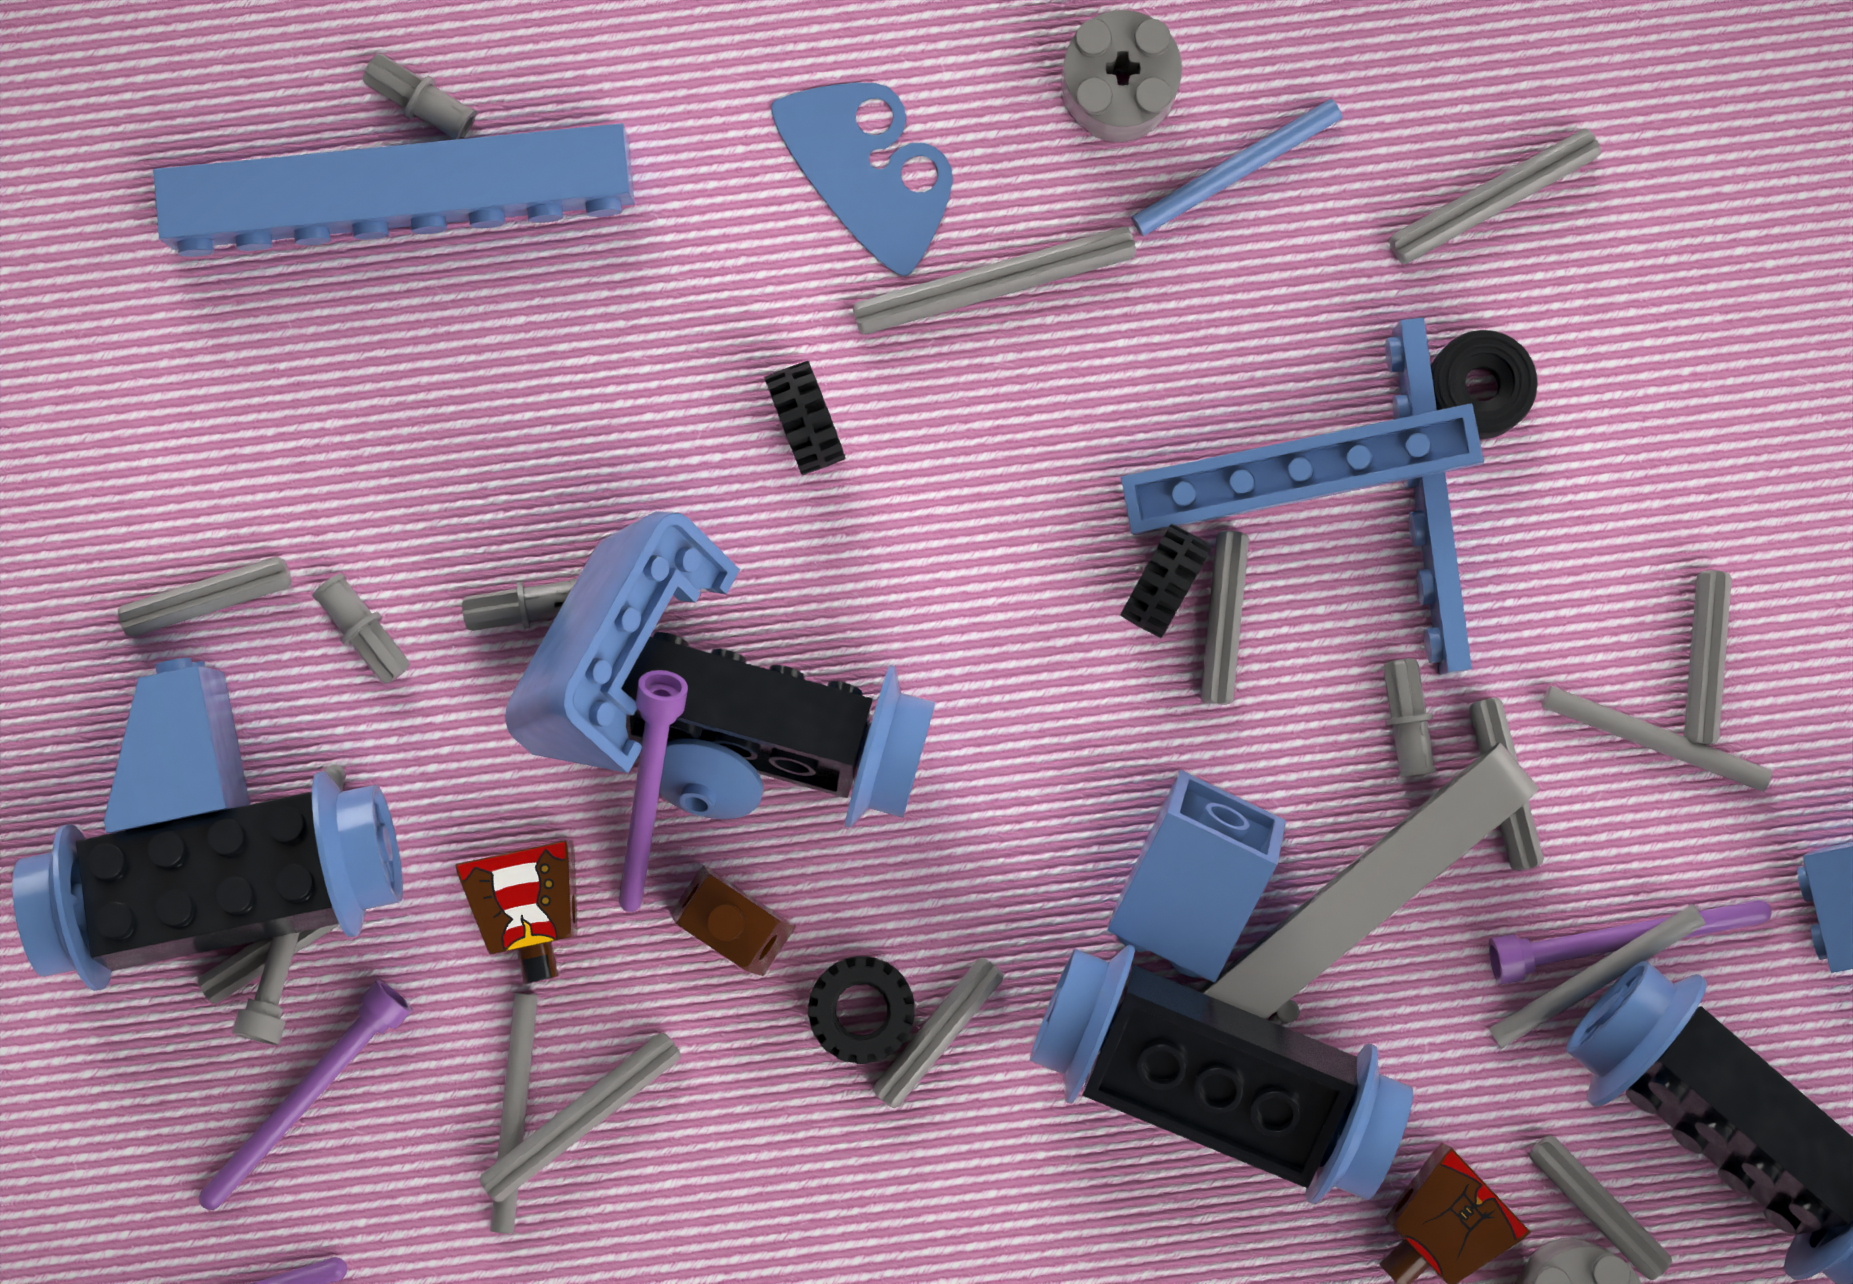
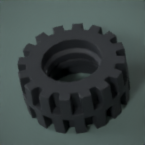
(805, 417)
(1166, 580)
(847, 1045)

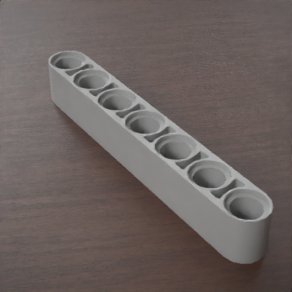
(1375, 884)

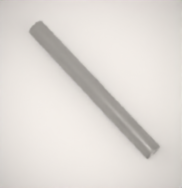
(1656, 738)
(1597, 976)
(515, 1098)

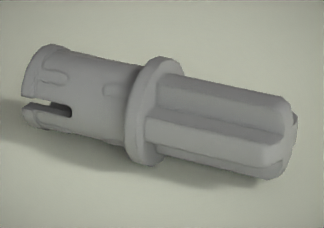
(419, 97)
(515, 605)
(361, 629)
(1409, 717)

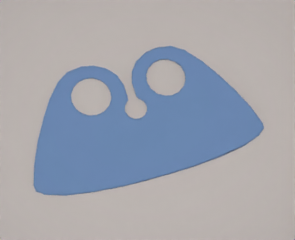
(869, 201)

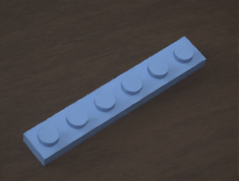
(1303, 469)
(1432, 522)

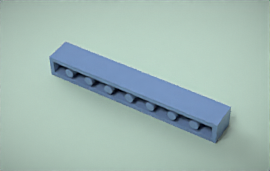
(394, 188)

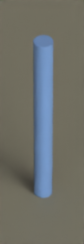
(1237, 167)

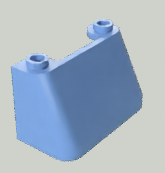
(571, 692)

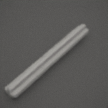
(994, 280)

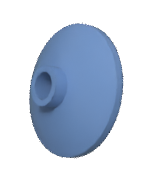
(709, 780)

